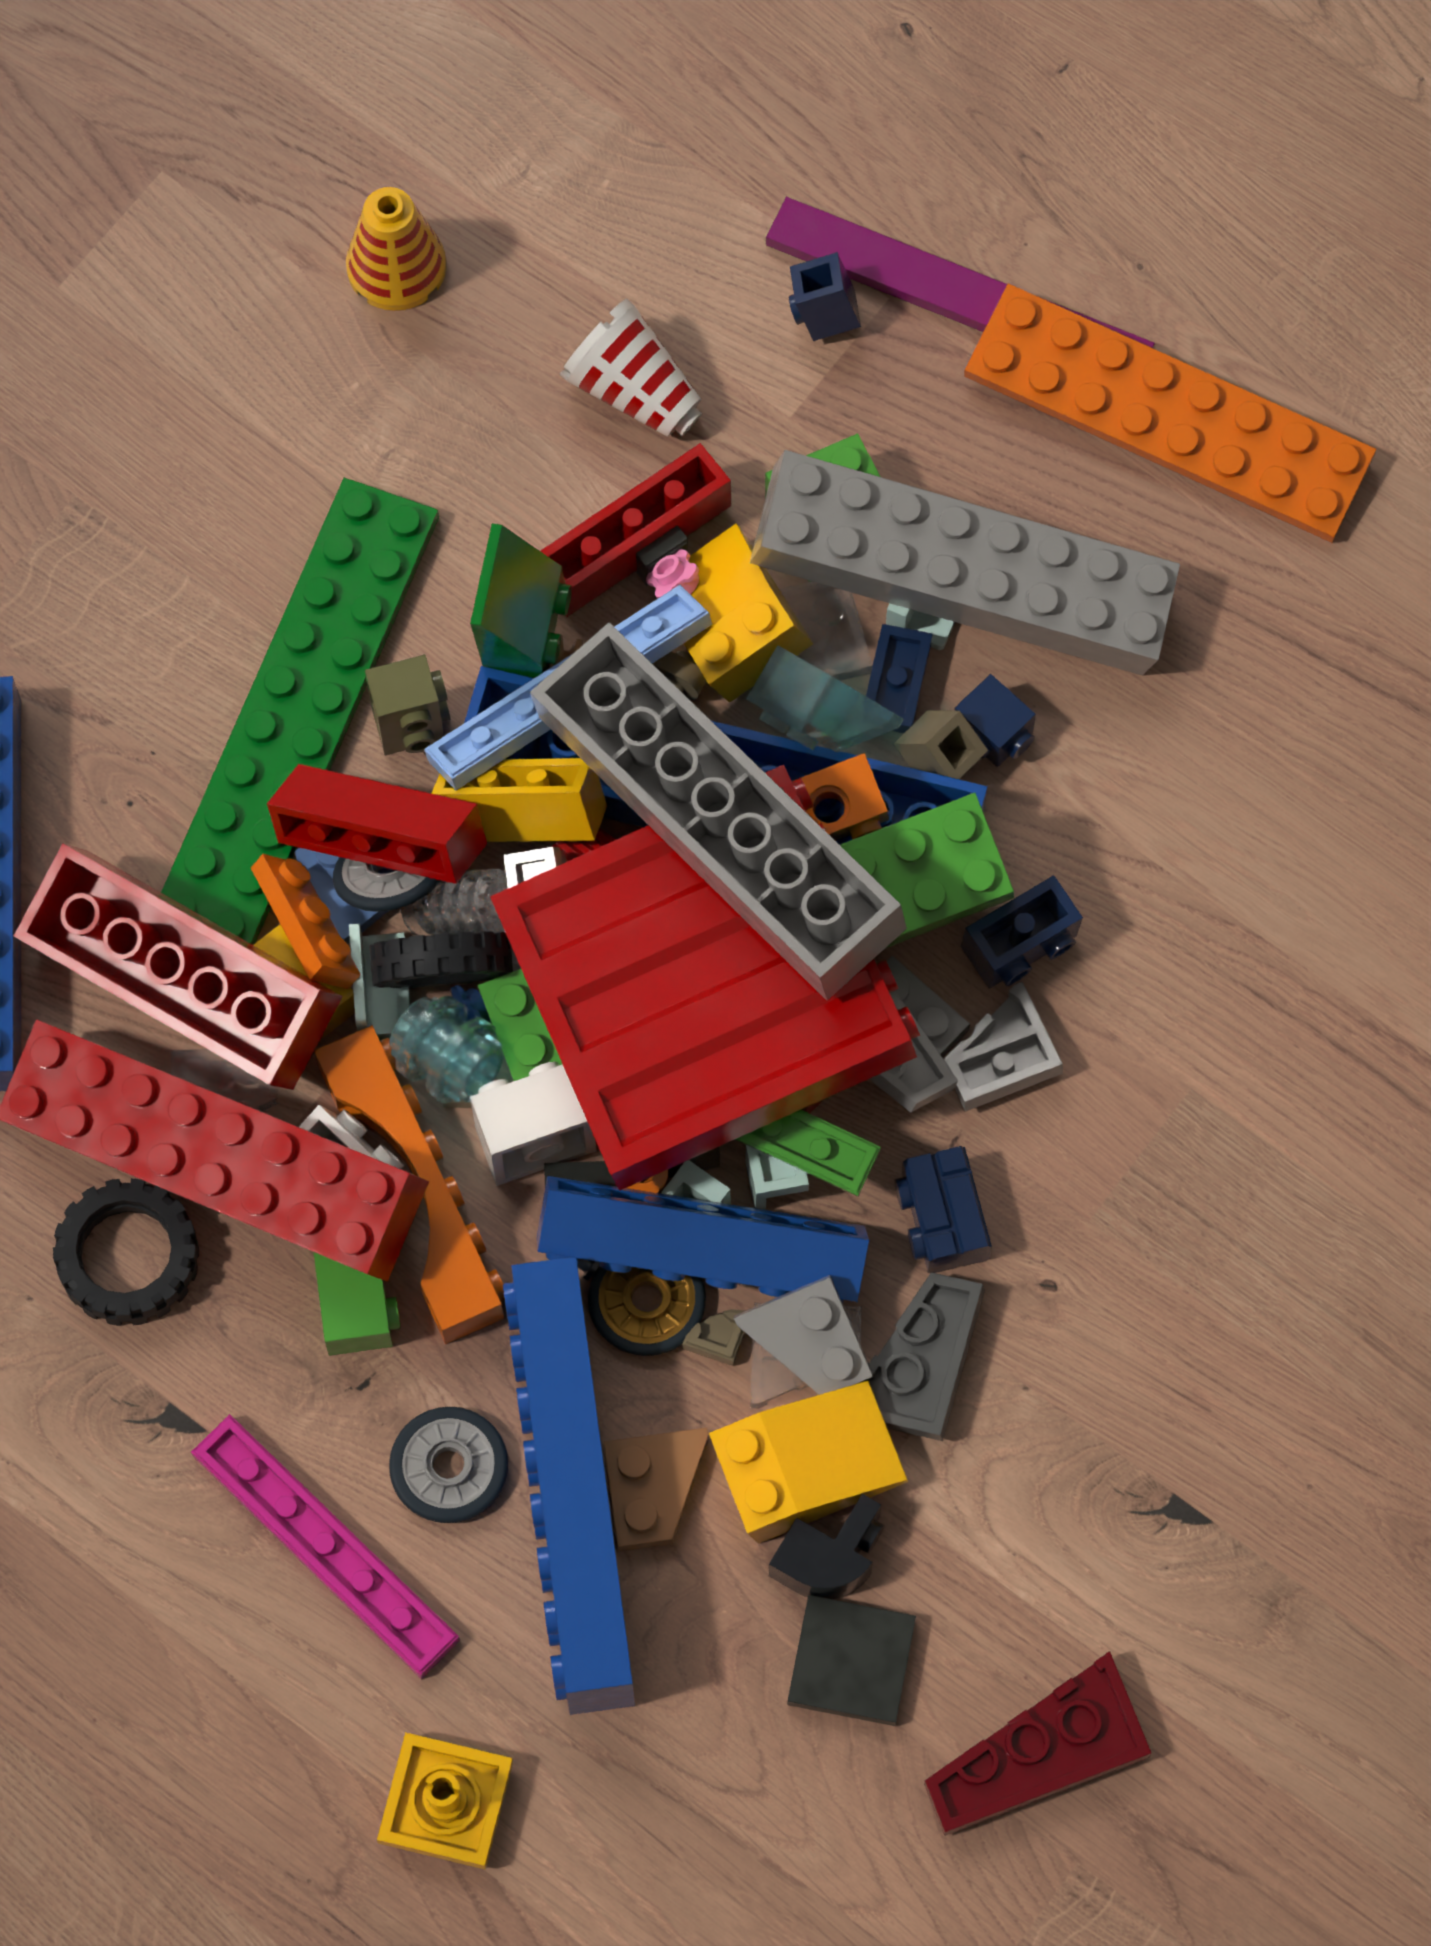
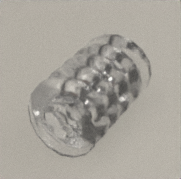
(458, 906)

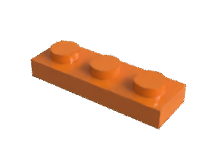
(305, 921)

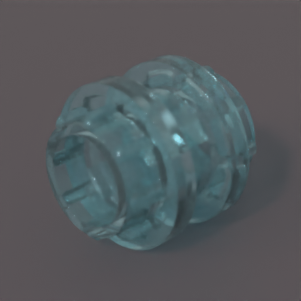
(440, 1045)

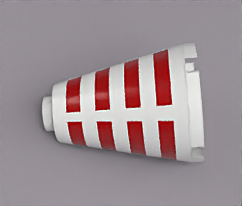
(634, 373)

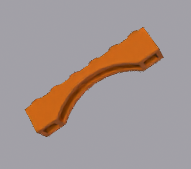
(454, 1278)

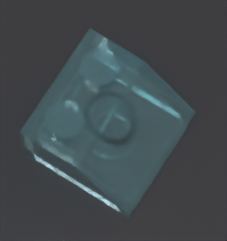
(817, 705)

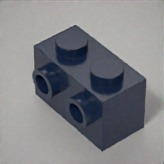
(1022, 932)

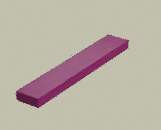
(325, 1546)

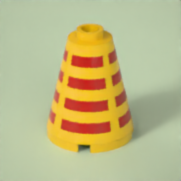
(394, 253)

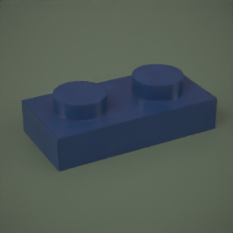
(899, 671)

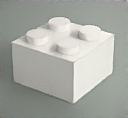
(530, 1123)

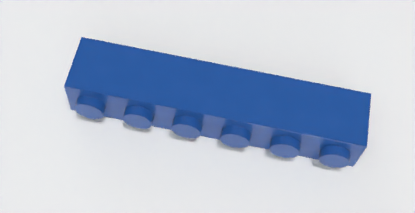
(698, 1239)

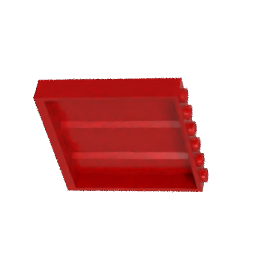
(681, 1011)

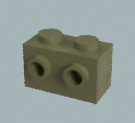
(407, 704)

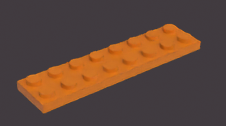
(1170, 412)

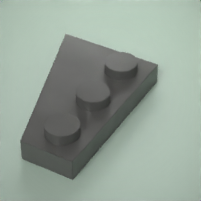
(926, 1355)

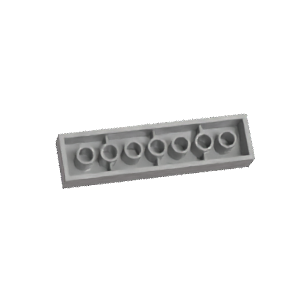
(964, 563)
(719, 811)

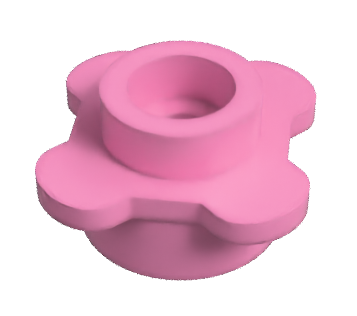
(674, 571)

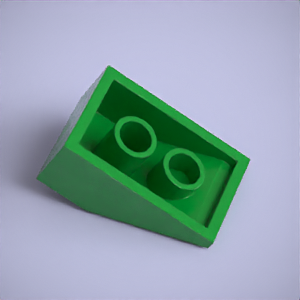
(518, 606)

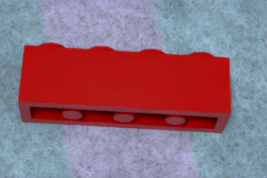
(606, 544)
(377, 823)

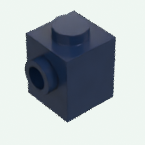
(823, 297)
(998, 720)

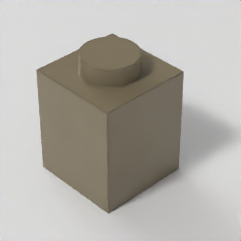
(941, 744)

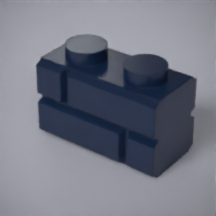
(944, 1210)

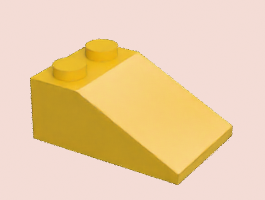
(745, 615)
(807, 1459)

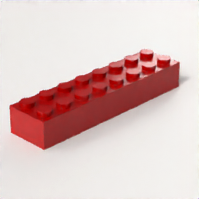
(212, 1150)

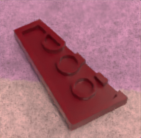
(1053, 1746)

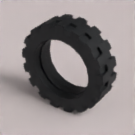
(440, 959)
(113, 1200)

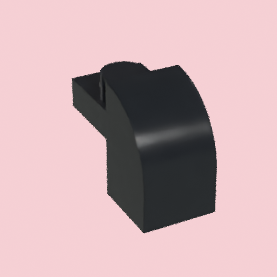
(824, 1566)

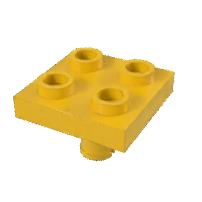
(445, 1800)

